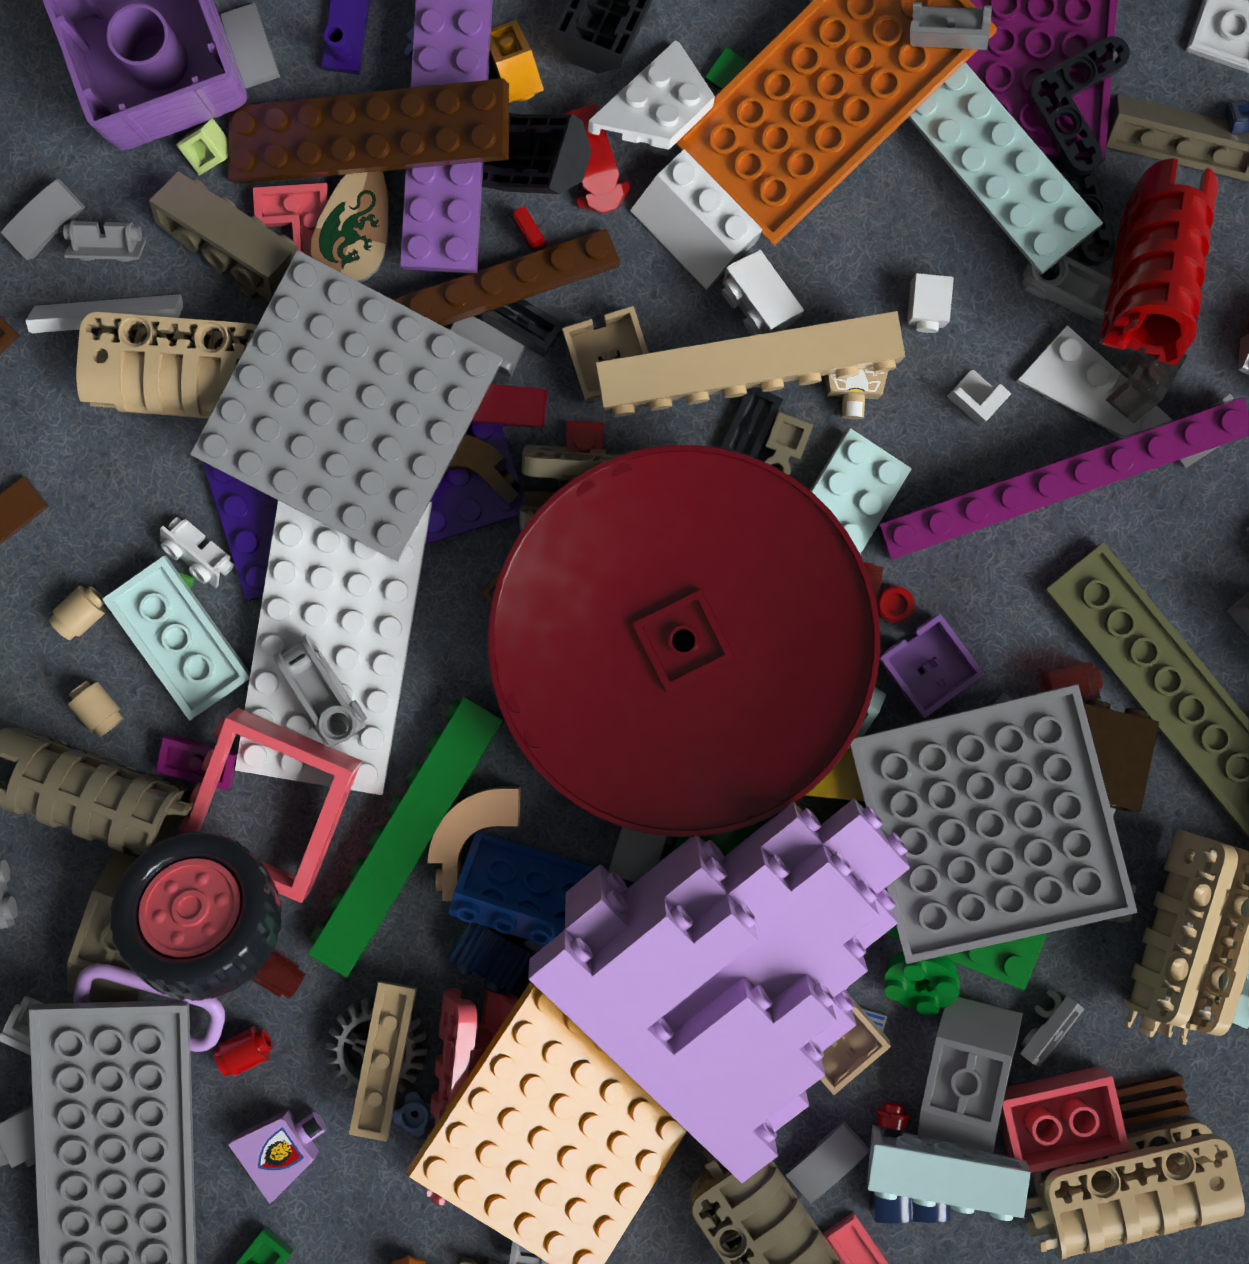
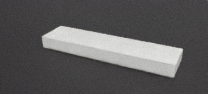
(69, 315)

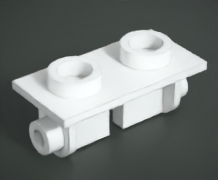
(183, 543)

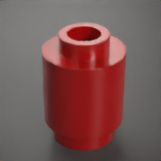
(243, 1051)

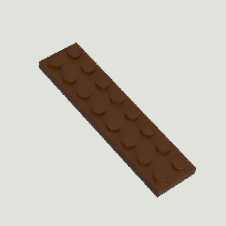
(370, 132)

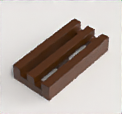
(1158, 1113)

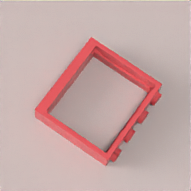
(300, 748)

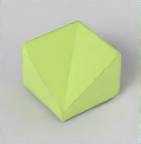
(205, 146)

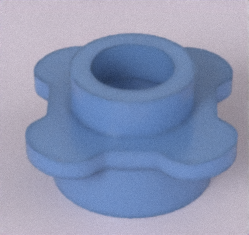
(404, 1116)

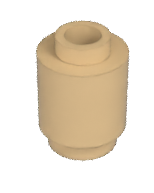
(78, 612)
(95, 708)

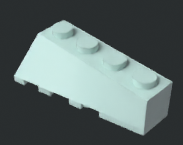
(947, 1175)

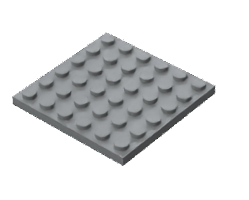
(347, 406)
(997, 823)

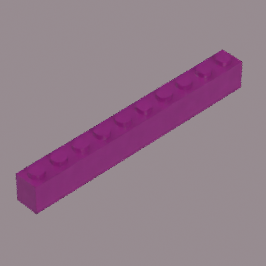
(1065, 478)

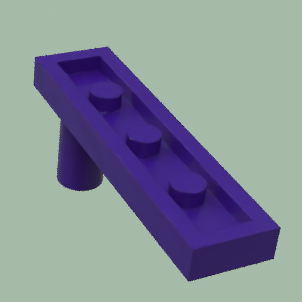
(345, 36)

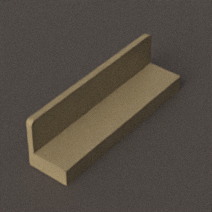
(1179, 134)

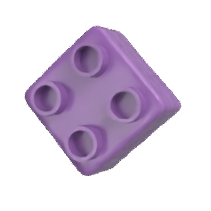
(147, 65)

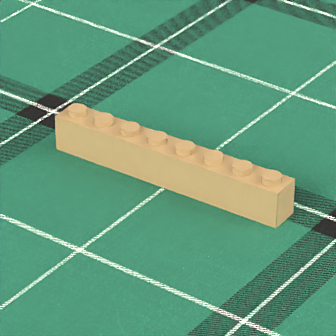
(750, 363)

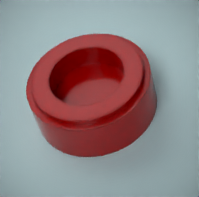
(895, 604)

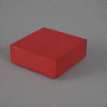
(528, 229)

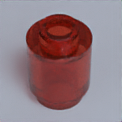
(279, 975)

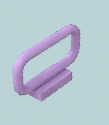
(129, 978)

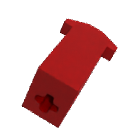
(600, 181)

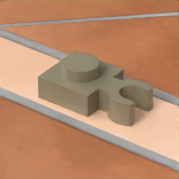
(787, 440)

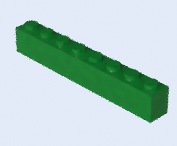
(406, 835)

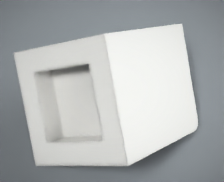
(978, 397)

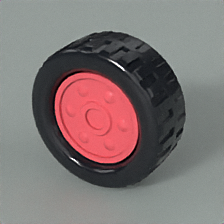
(196, 916)

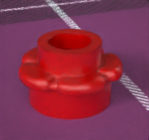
(892, 1116)

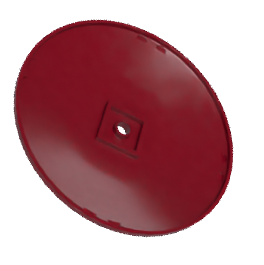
(776, 657)

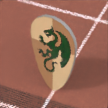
(354, 226)

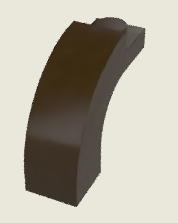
(484, 461)

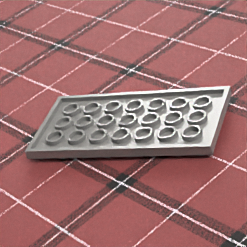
(113, 1132)

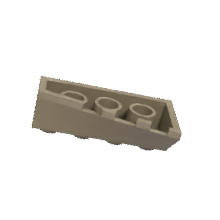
(224, 235)

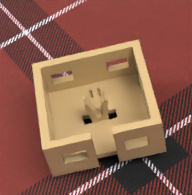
(586, 345)
(853, 1051)

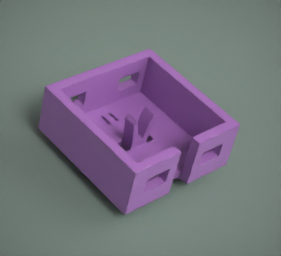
(941, 679)

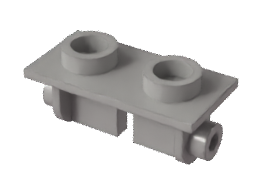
(120, 241)

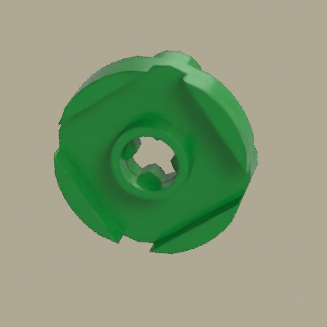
(905, 984)

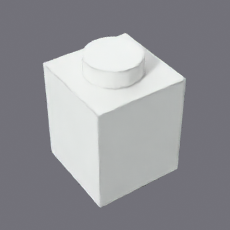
(930, 302)

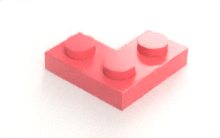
(292, 206)

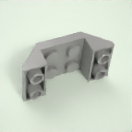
(969, 1075)

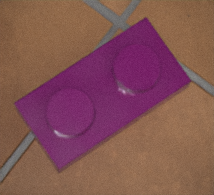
(185, 757)

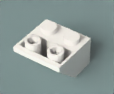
(760, 295)

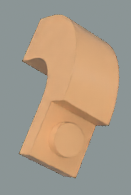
(479, 810)

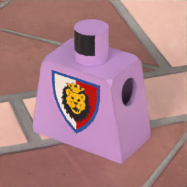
(278, 1150)

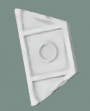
(658, 102)

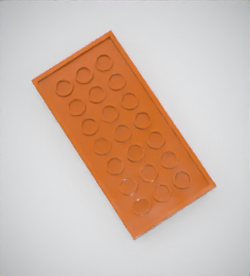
(818, 105)

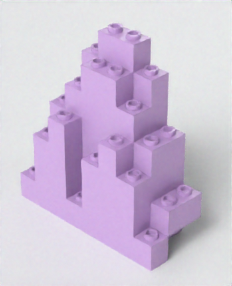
(729, 969)

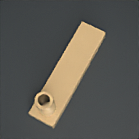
(383, 1061)

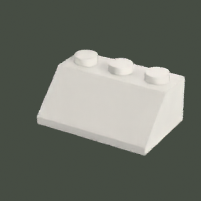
(696, 219)

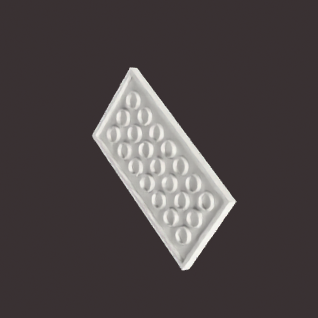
(360, 618)

